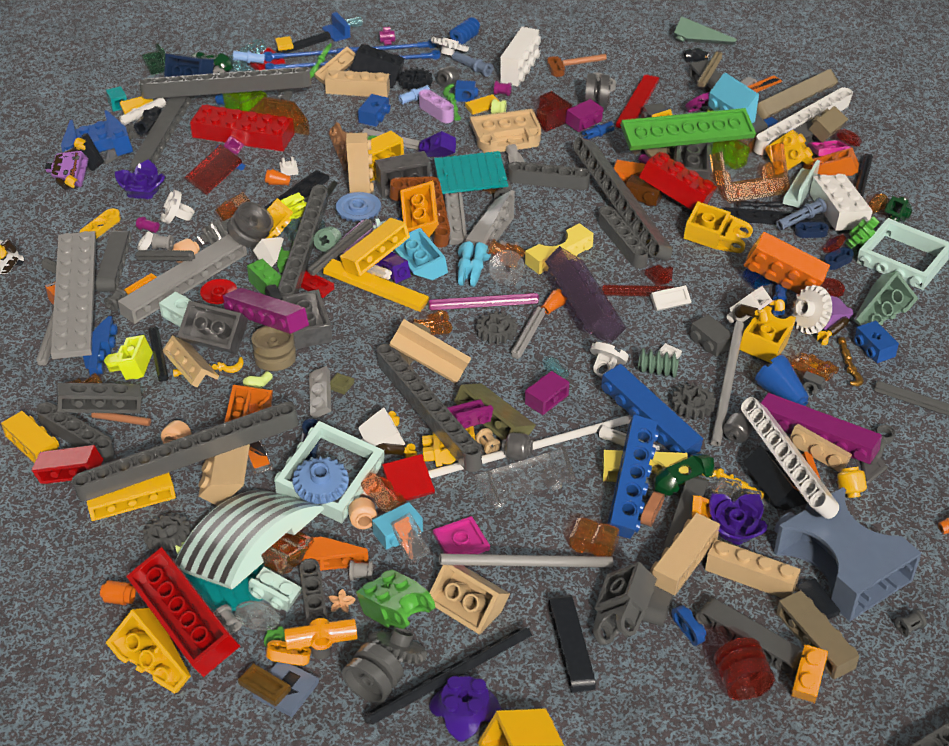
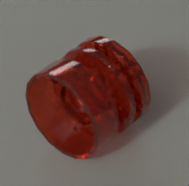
(744, 669)

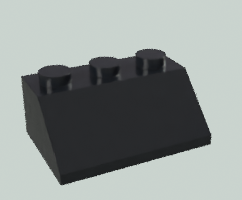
(376, 61)
(773, 480)

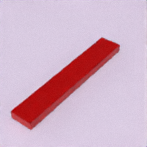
(639, 99)

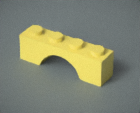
(577, 240)
(661, 460)

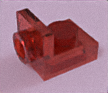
(659, 275)

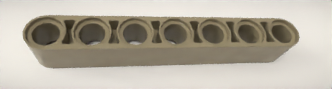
(796, 94)

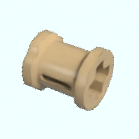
(488, 441)

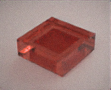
(834, 243)

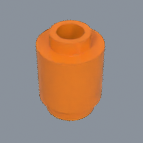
(117, 592)

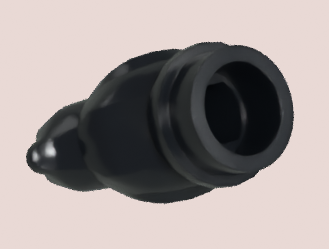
(695, 55)

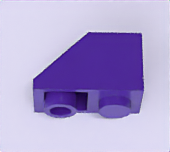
(438, 145)

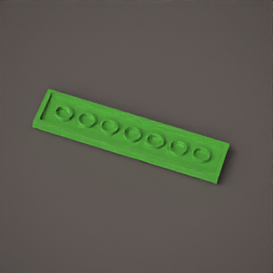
(687, 129)

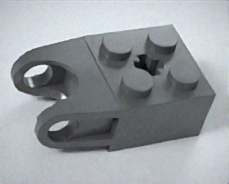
(623, 602)

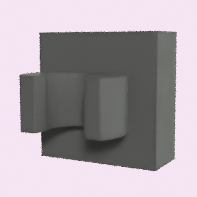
(814, 381)

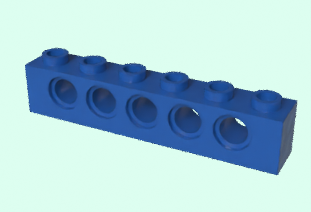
(645, 430)

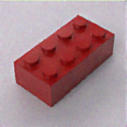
(677, 181)

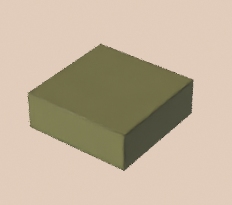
(341, 383)

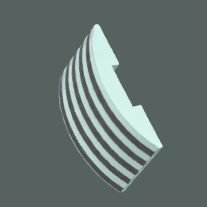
(237, 532)

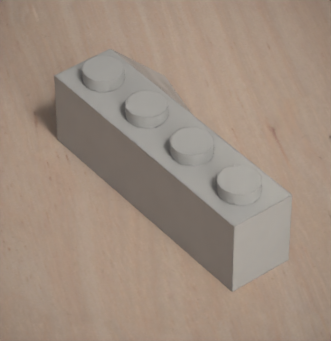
(494, 221)

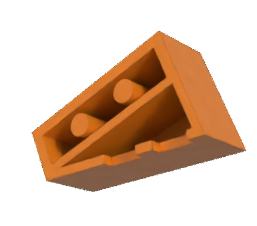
(247, 400)

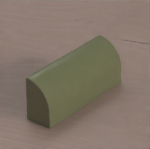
(504, 417)

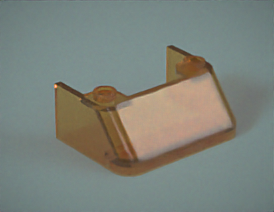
(773, 180)

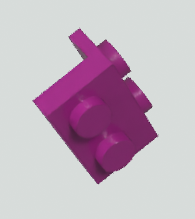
(472, 413)

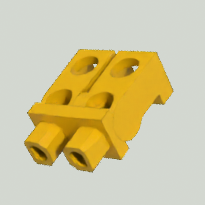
(436, 451)

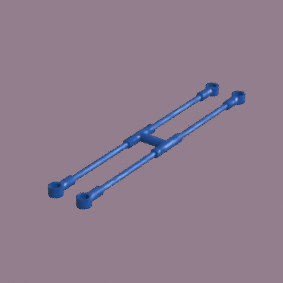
(435, 54)

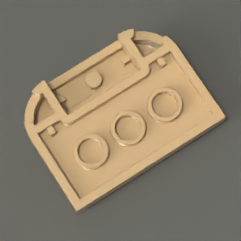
(499, 130)

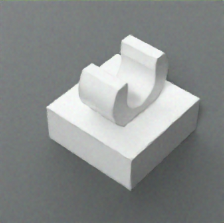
(289, 167)

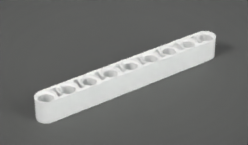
(839, 98)
(790, 458)

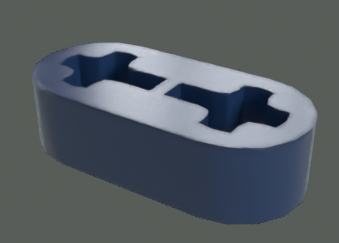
(811, 230)
(839, 258)

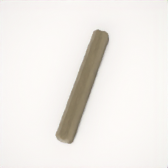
(710, 68)

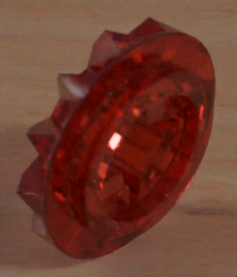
(849, 137)
(837, 286)

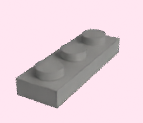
(320, 392)

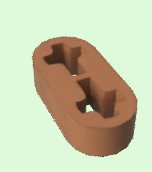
(652, 508)

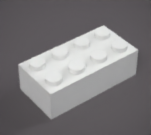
(520, 56)
(842, 200)

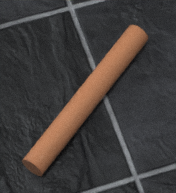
(584, 59)
(123, 418)

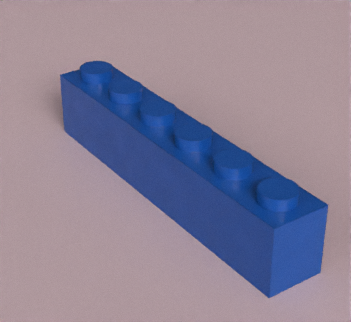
(639, 400)

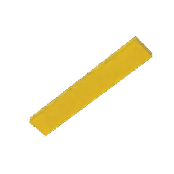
(378, 286)

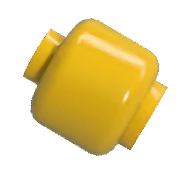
(852, 480)

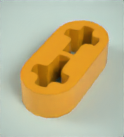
(278, 652)

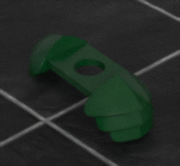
(221, 60)
(669, 478)

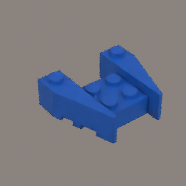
(104, 135)

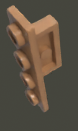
(338, 139)

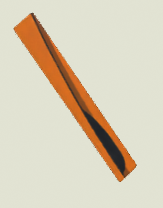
(766, 83)

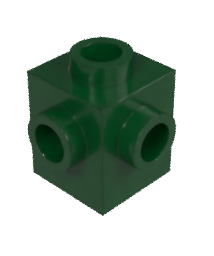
(894, 205)

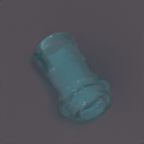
(353, 22)
(553, 364)

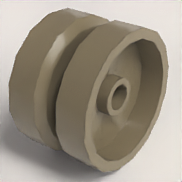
(273, 349)

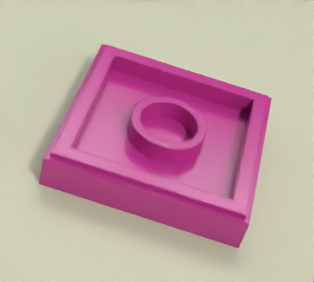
(827, 147)
(461, 537)

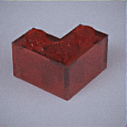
(552, 111)

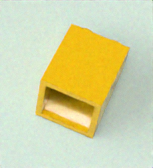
(521, 728)

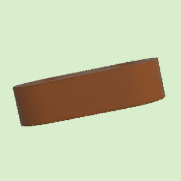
(556, 66)

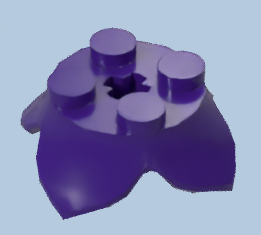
(142, 182)
(739, 518)
(462, 717)

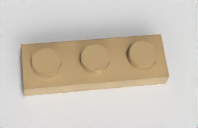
(339, 62)
(820, 448)

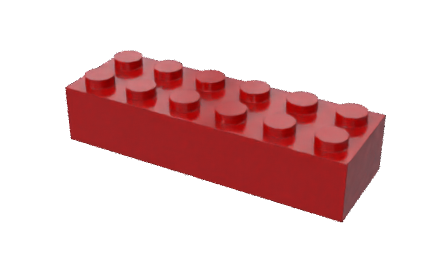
(247, 127)
(183, 612)

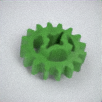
(862, 232)

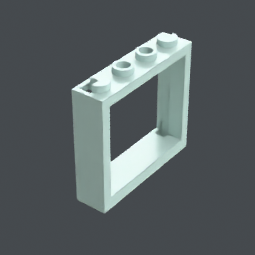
(910, 237)
(333, 510)

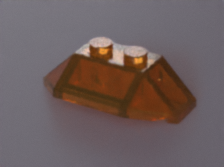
(283, 108)
(287, 552)

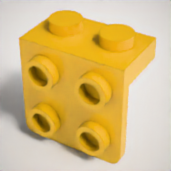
(794, 149)

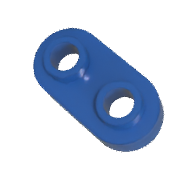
(689, 626)

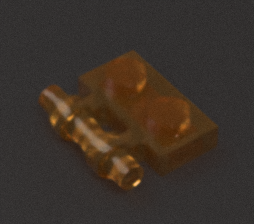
(816, 366)

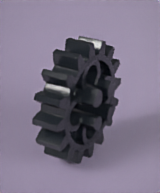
(407, 78)

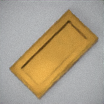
(264, 684)

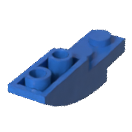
(102, 345)

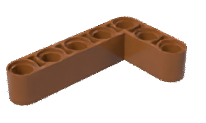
(442, 232)

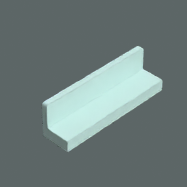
(801, 186)

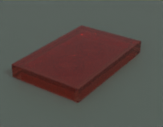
(213, 169)

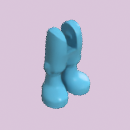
(471, 269)

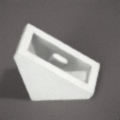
(269, 249)

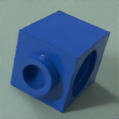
(461, 87)

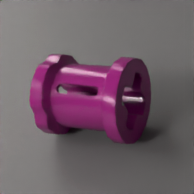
(502, 88)

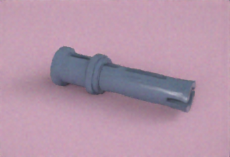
(476, 64)
(806, 212)

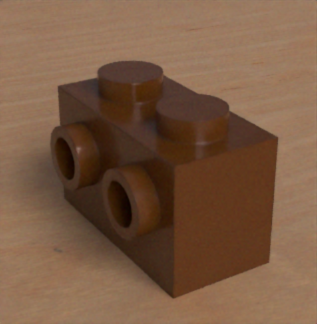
(644, 191)

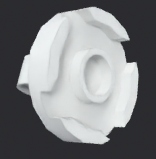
(175, 208)
(607, 356)

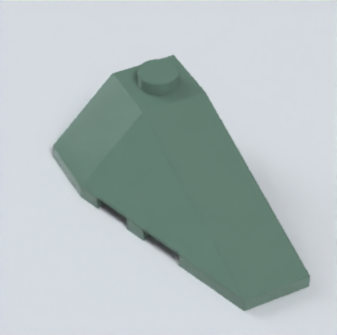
(694, 32)
(886, 299)

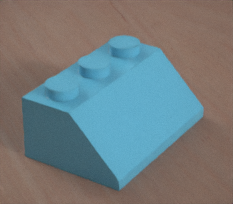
(733, 94)
(422, 255)

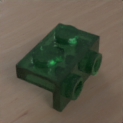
(155, 61)

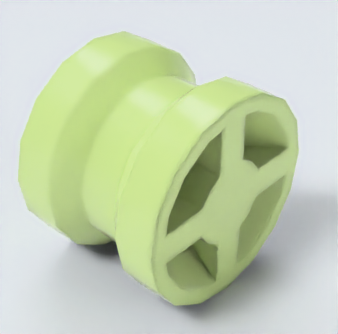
(498, 106)

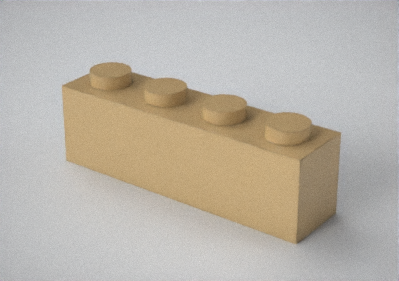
(357, 83)
(358, 162)
(685, 553)
(752, 569)

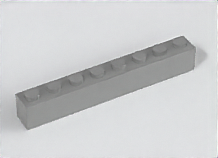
(181, 278)

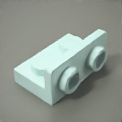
(274, 589)

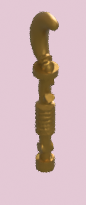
(851, 369)

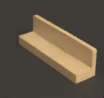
(430, 351)
(188, 361)

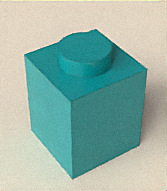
(115, 96)

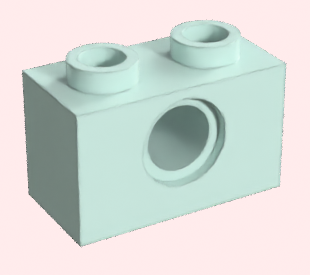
(174, 308)

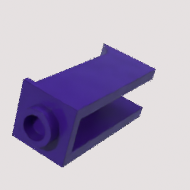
(397, 265)

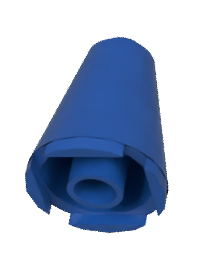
(782, 381)

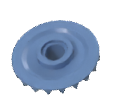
(358, 206)
(319, 489)

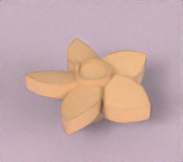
(341, 601)

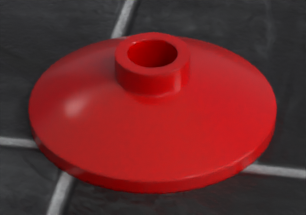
(215, 289)

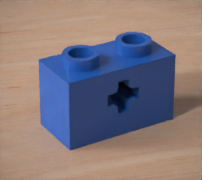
(374, 110)
(876, 341)

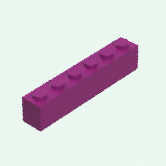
(266, 310)
(854, 439)

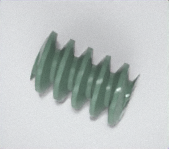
(321, 241)
(659, 363)

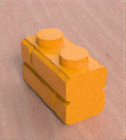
(809, 673)

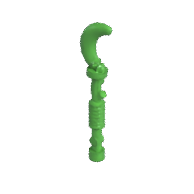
(321, 59)
(451, 97)

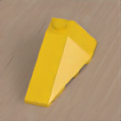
(149, 646)

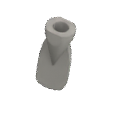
(513, 154)

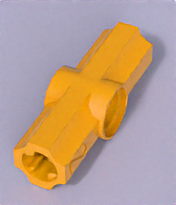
(320, 634)

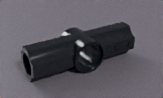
(147, 120)

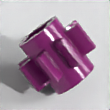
(387, 36)

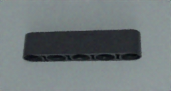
(571, 640)

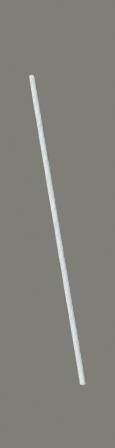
(536, 445)

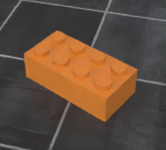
(785, 264)

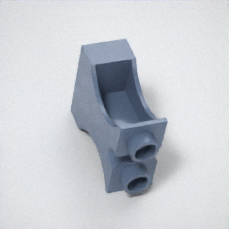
(856, 561)

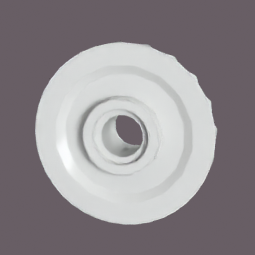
(449, 45)
(812, 309)

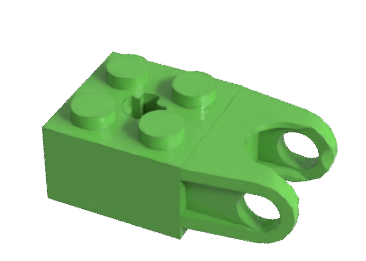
(394, 599)

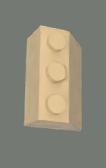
(223, 475)
(468, 597)

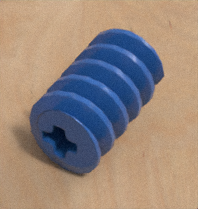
(465, 30)

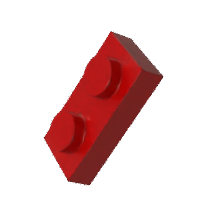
(316, 282)

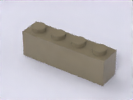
(815, 630)

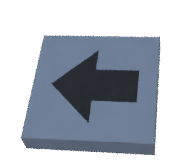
(301, 686)

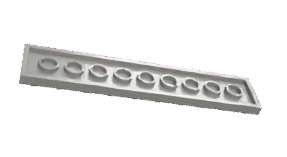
(74, 295)

